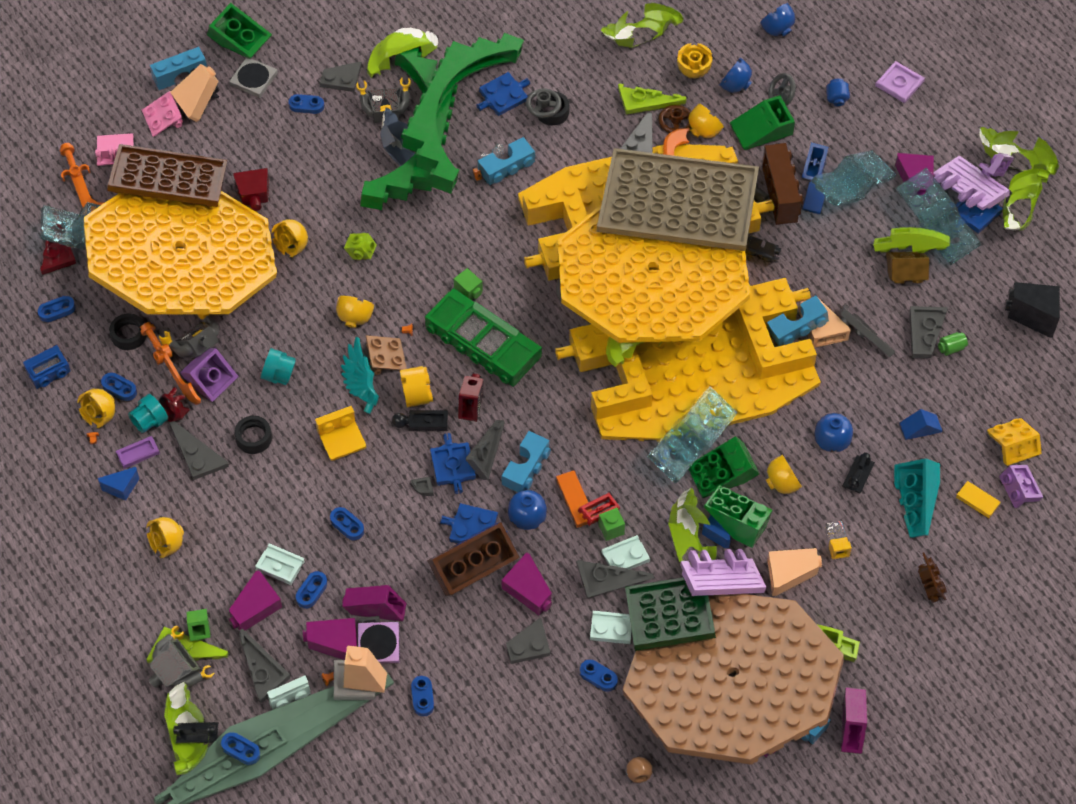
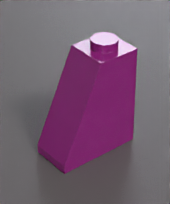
(911, 164)
(527, 585)
(374, 601)
(254, 603)
(331, 636)
(854, 720)

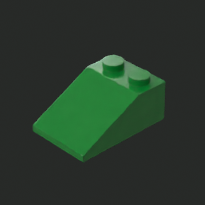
(238, 32)

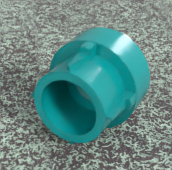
(278, 367)
(148, 414)

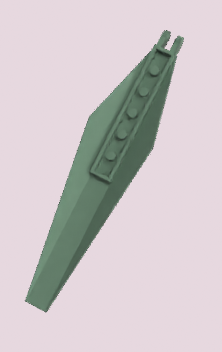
(277, 735)

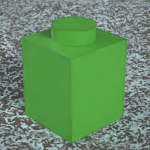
(468, 284)
(611, 524)
(198, 624)

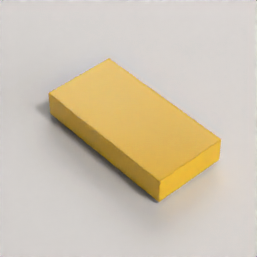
(978, 499)

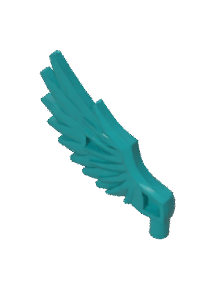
(359, 376)

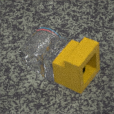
(837, 540)

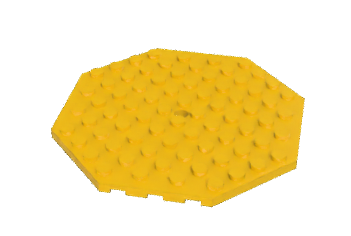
(218, 269)
(611, 285)

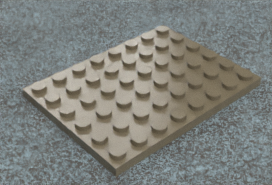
(678, 199)

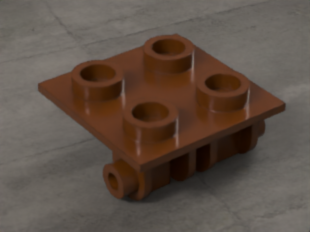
(930, 577)

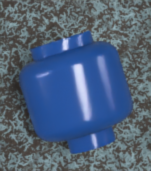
(837, 92)

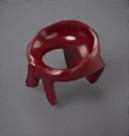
(174, 408)

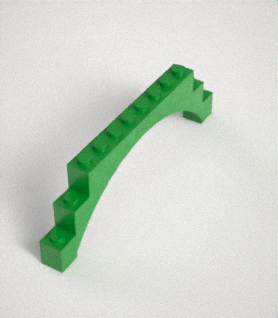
(458, 63)
(408, 176)

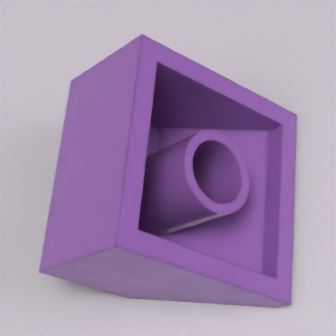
(209, 374)

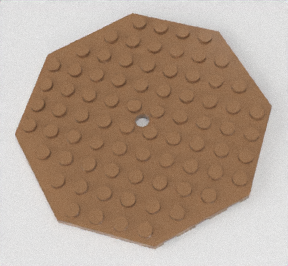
(778, 696)

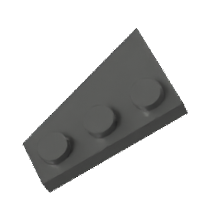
(925, 329)

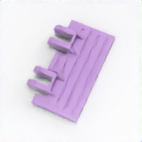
(970, 184)
(717, 578)

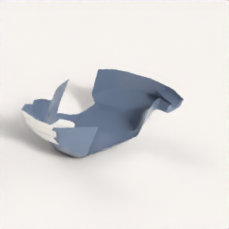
(391, 138)

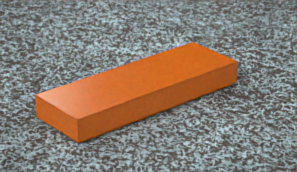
(573, 495)

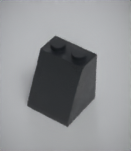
(1034, 306)

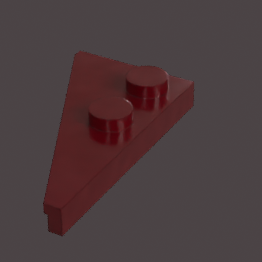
(56, 256)

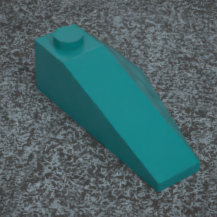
(918, 488)

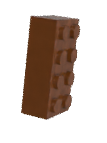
(781, 183)
(473, 559)

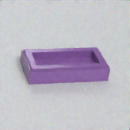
(137, 452)

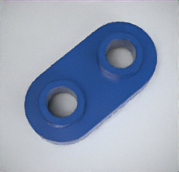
(306, 104)
(56, 309)
(120, 387)
(348, 524)
(310, 590)
(597, 676)
(422, 694)
(242, 748)

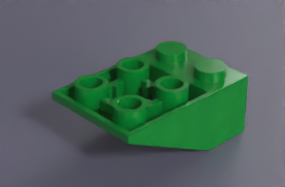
(763, 123)
(723, 466)
(738, 515)

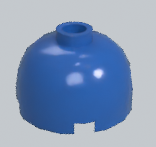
(779, 21)
(737, 77)
(833, 432)
(527, 509)

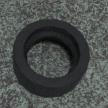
(560, 117)
(131, 343)
(253, 447)

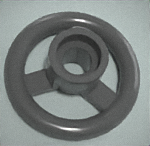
(784, 90)
(543, 99)

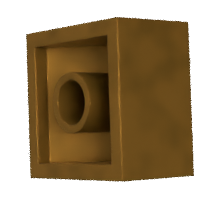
(907, 266)

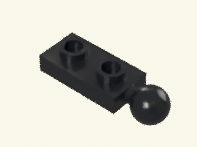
(422, 420)

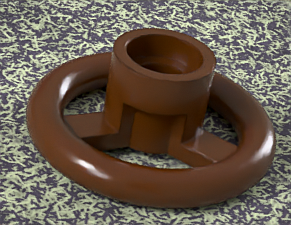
(676, 114)

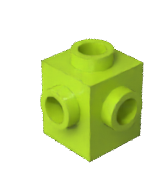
(360, 246)

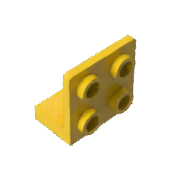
(340, 433)
(1017, 440)

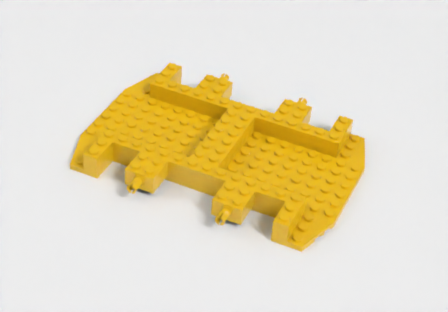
(669, 378)

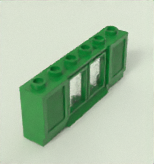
(483, 337)

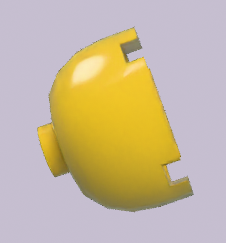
(694, 60)
(703, 123)
(288, 233)
(353, 311)
(95, 403)
(782, 477)
(162, 532)

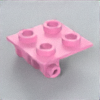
(162, 114)
(108, 146)

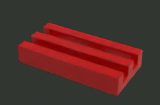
(587, 515)

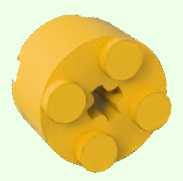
(415, 387)

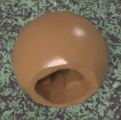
(639, 770)

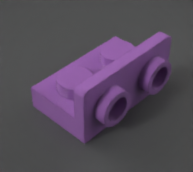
(999, 165)
(1020, 485)

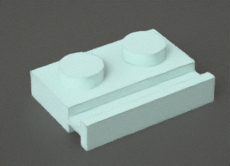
(626, 553)
(280, 564)
(611, 627)
(289, 692)

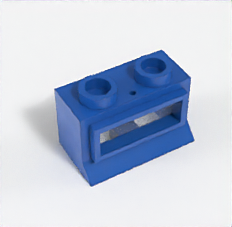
(46, 367)

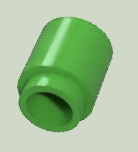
(952, 343)

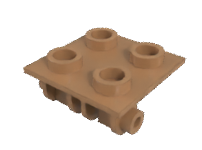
(385, 353)

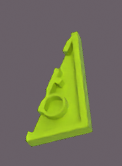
(643, 100)
(196, 648)

